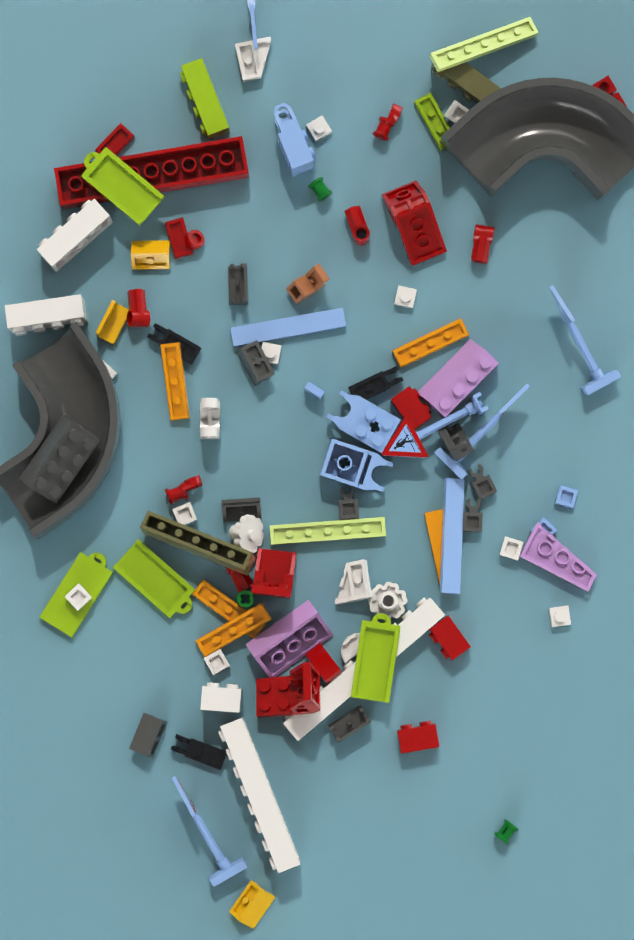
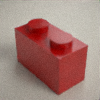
(409, 405)
(449, 638)
(417, 737)

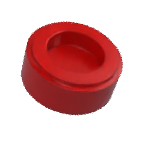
(194, 239)

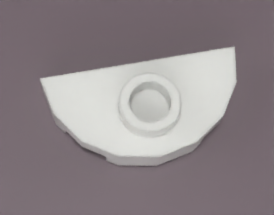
(350, 647)

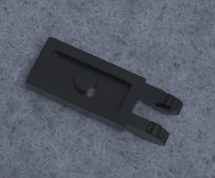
(188, 349)
(375, 384)
(201, 752)

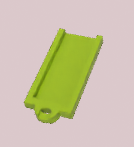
(121, 185)
(92, 577)
(155, 579)
(375, 659)

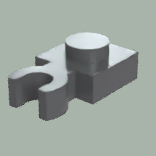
(483, 485)
(348, 507)
(472, 520)

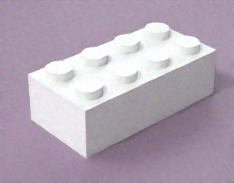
(74, 235)
(45, 314)

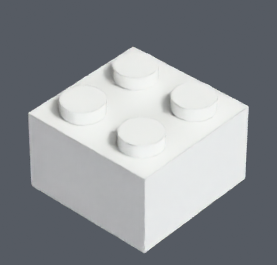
(221, 698)

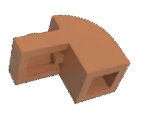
(308, 284)

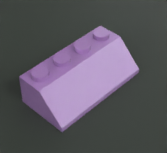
(457, 378)
(289, 639)

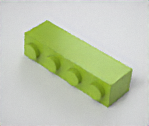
(205, 99)

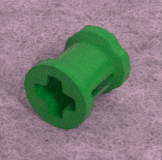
(320, 189)
(251, 598)
(506, 831)

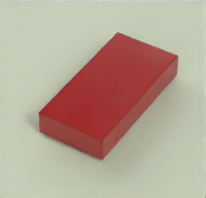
(117, 140)
(176, 232)
(323, 663)

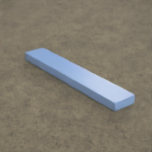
(288, 327)
(452, 536)

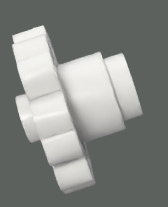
(247, 533)
(388, 600)

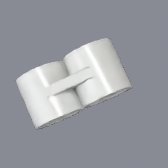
(209, 418)

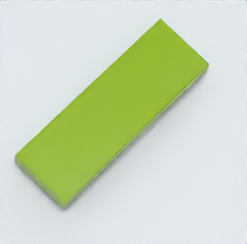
(432, 117)

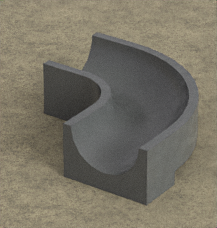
(545, 122)
(73, 383)

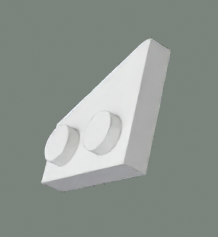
(252, 60)
(355, 583)

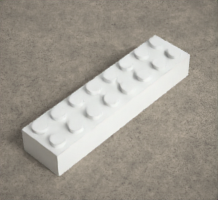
(260, 795)

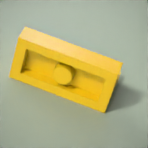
(150, 254)
(112, 322)
(251, 904)

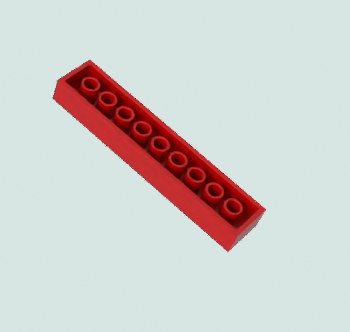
(164, 170)

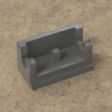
(238, 284)
(255, 362)
(456, 441)
(235, 508)
(349, 723)
(148, 735)

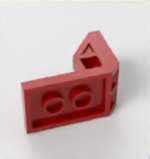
(415, 221)
(274, 573)
(289, 694)

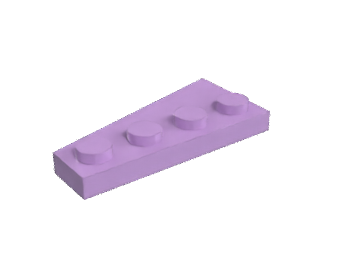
(549, 554)

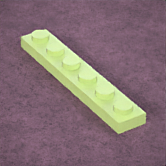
(483, 44)
(327, 530)

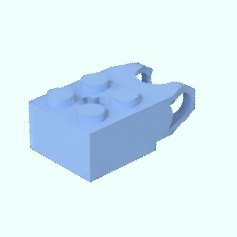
(293, 141)
(359, 419)
(359, 468)

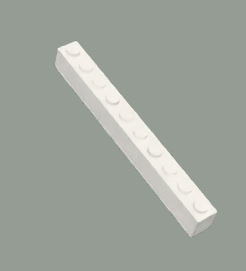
(339, 688)

